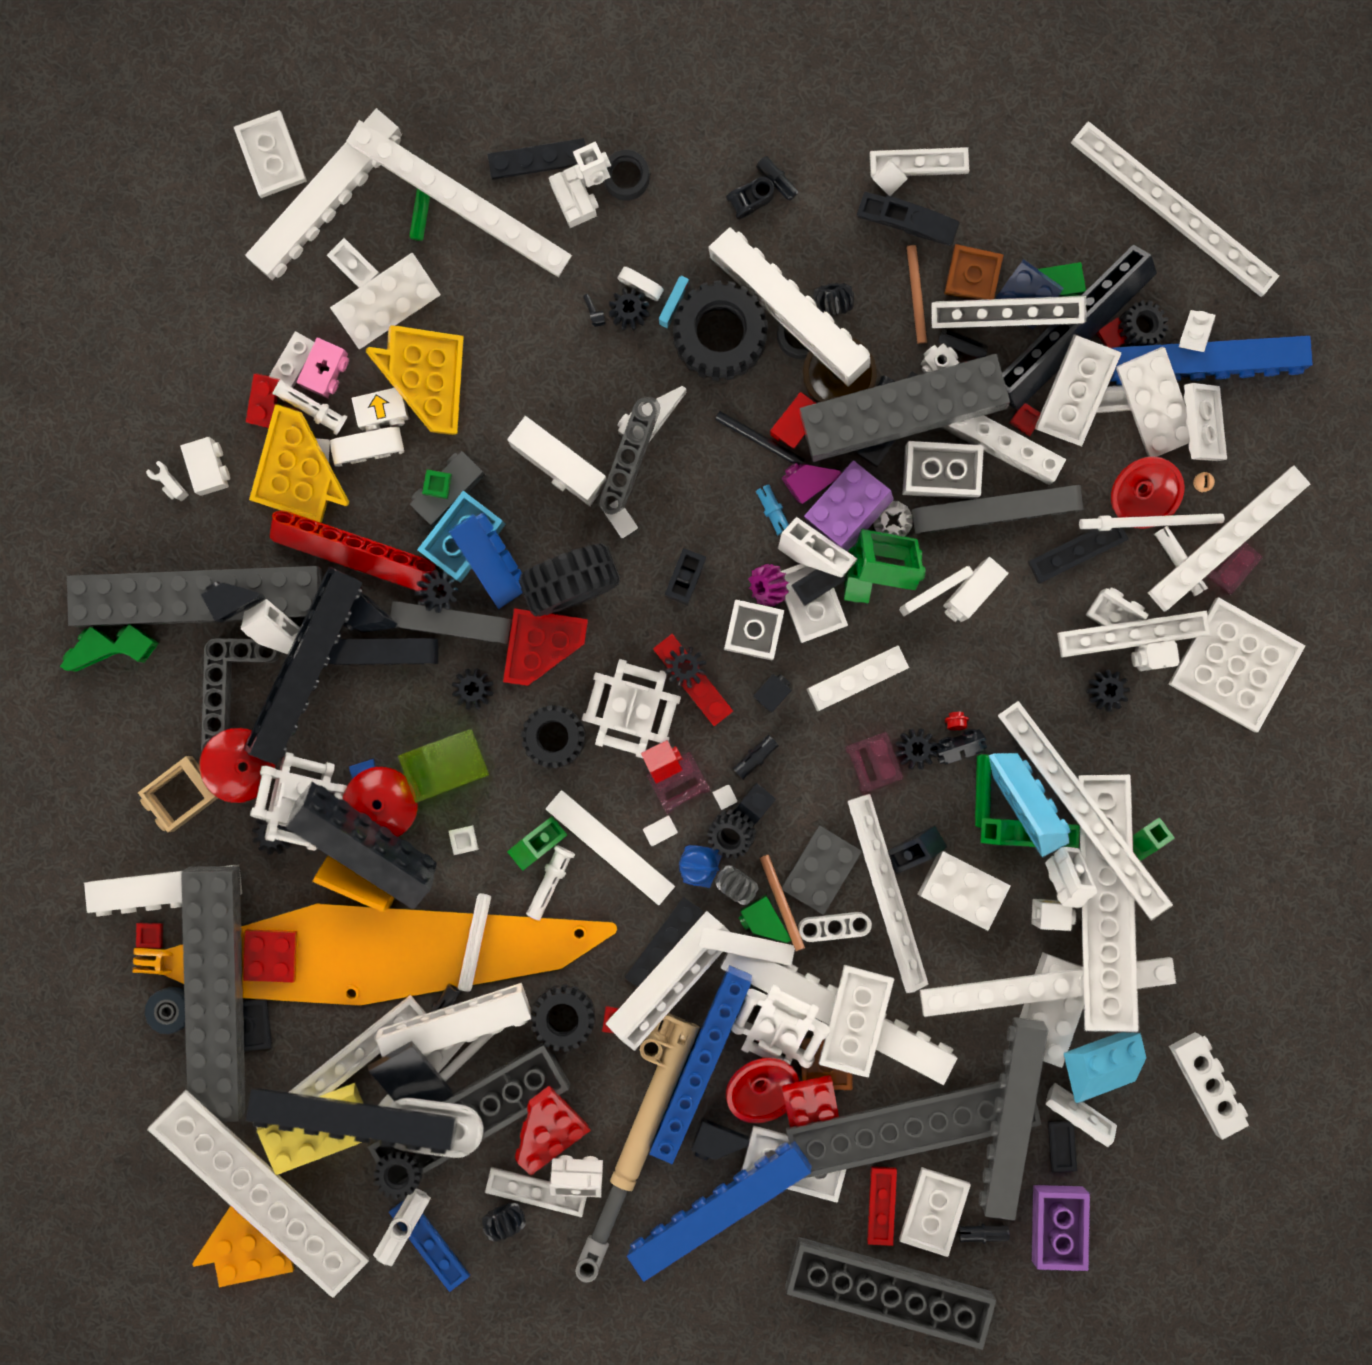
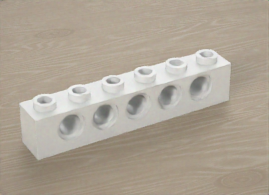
(1009, 447)

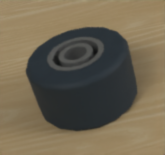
(174, 1018)

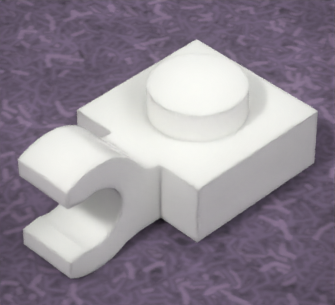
(171, 485)

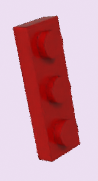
(881, 1205)

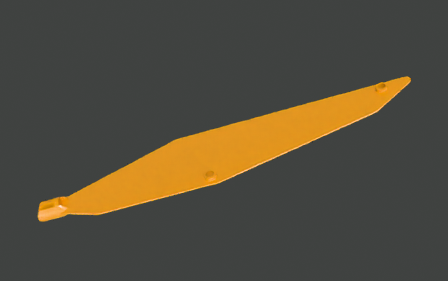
(398, 952)

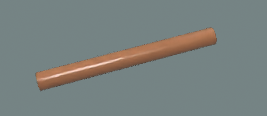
(916, 294)
(782, 903)

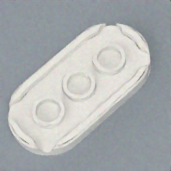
(468, 1130)

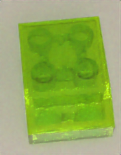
(443, 765)

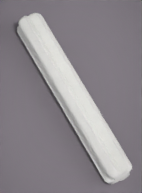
(474, 942)

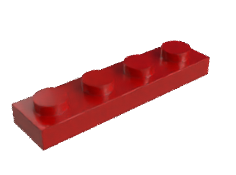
(704, 693)

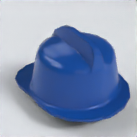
(699, 865)

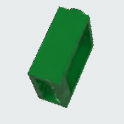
(892, 546)

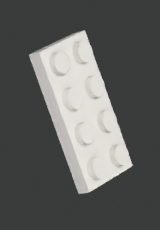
(385, 301)
(1077, 390)
(1155, 401)
(856, 1021)
(765, 1141)

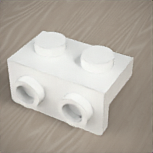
(1112, 609)

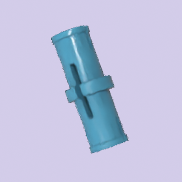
(772, 509)

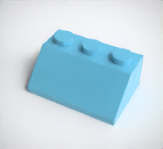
(1104, 1064)

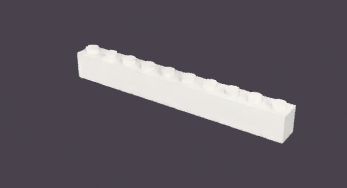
(894, 1039)

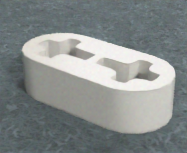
(640, 283)

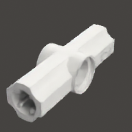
(394, 1238)

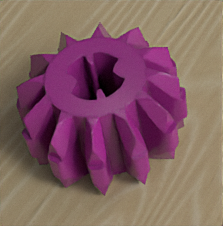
(768, 585)

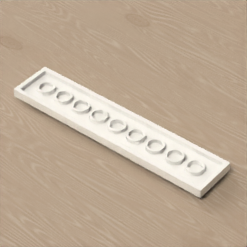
(1109, 918)
(258, 1193)

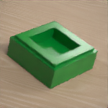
(437, 484)

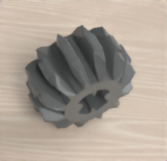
(736, 885)

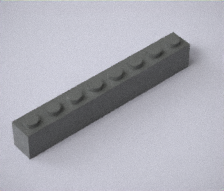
(1014, 1118)

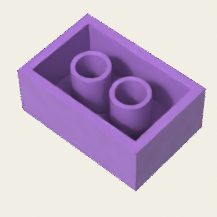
(849, 506)
(1060, 1227)

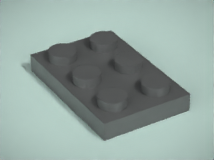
(821, 870)

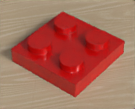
(270, 955)
(810, 1101)

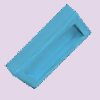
(673, 301)

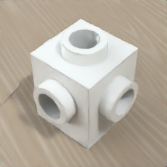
(591, 164)
(930, 361)

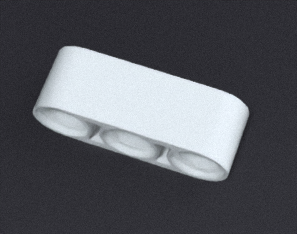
(365, 445)
(846, 930)

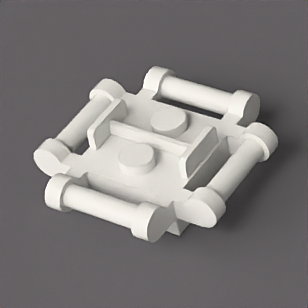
(631, 708)
(285, 793)
(780, 1026)

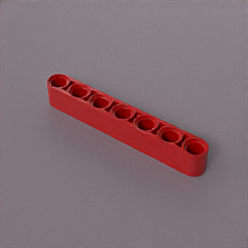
(349, 549)

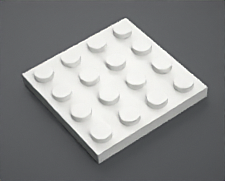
(1237, 666)

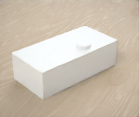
(557, 461)

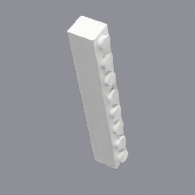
(317, 203)
(789, 306)

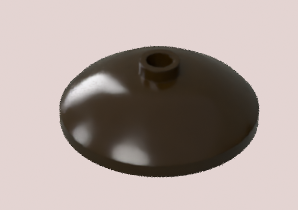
(824, 387)

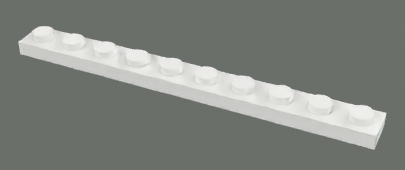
(458, 198)
(1175, 209)
(1085, 811)
(1031, 988)

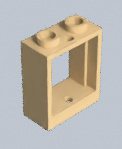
(152, 804)

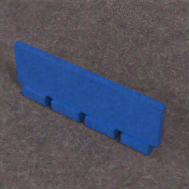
(482, 554)

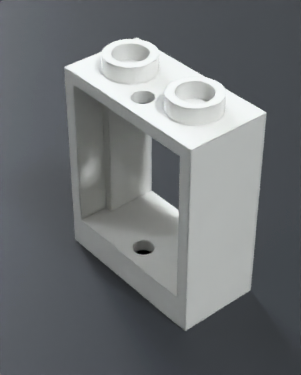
(974, 590)

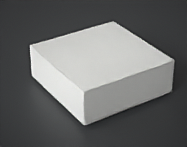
(889, 177)
(463, 840)

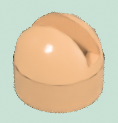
(1199, 482)

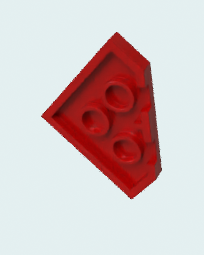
(540, 644)
(548, 1130)

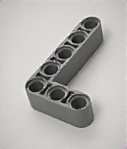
(223, 687)

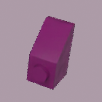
(808, 480)

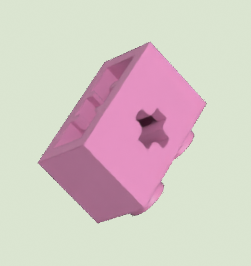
(323, 355)

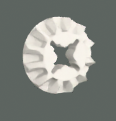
(904, 520)

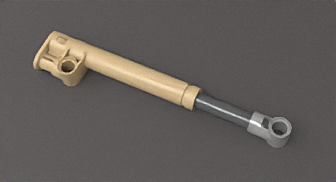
(674, 1045)

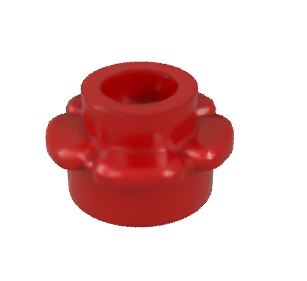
(956, 721)

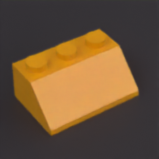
(350, 884)

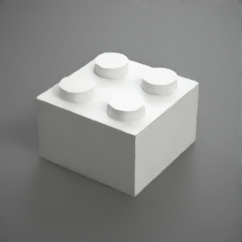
(754, 630)

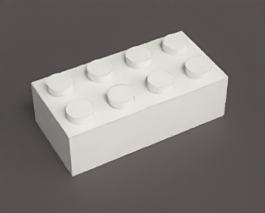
(1059, 1014)

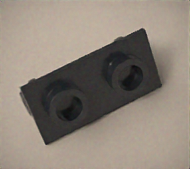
(970, 741)

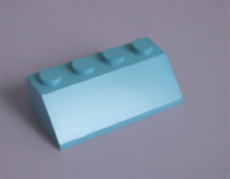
(1029, 802)

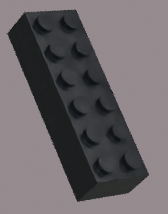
(362, 845)

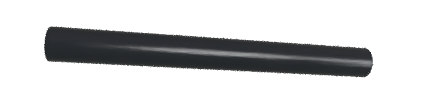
(759, 439)

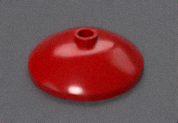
(1161, 490)
(220, 767)
(392, 790)
(763, 1099)

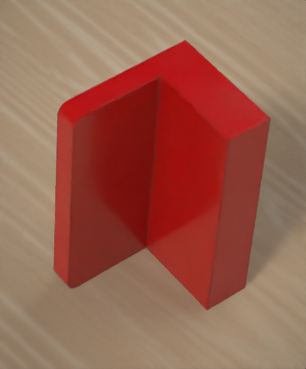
(790, 426)

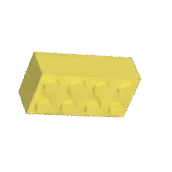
(295, 1149)

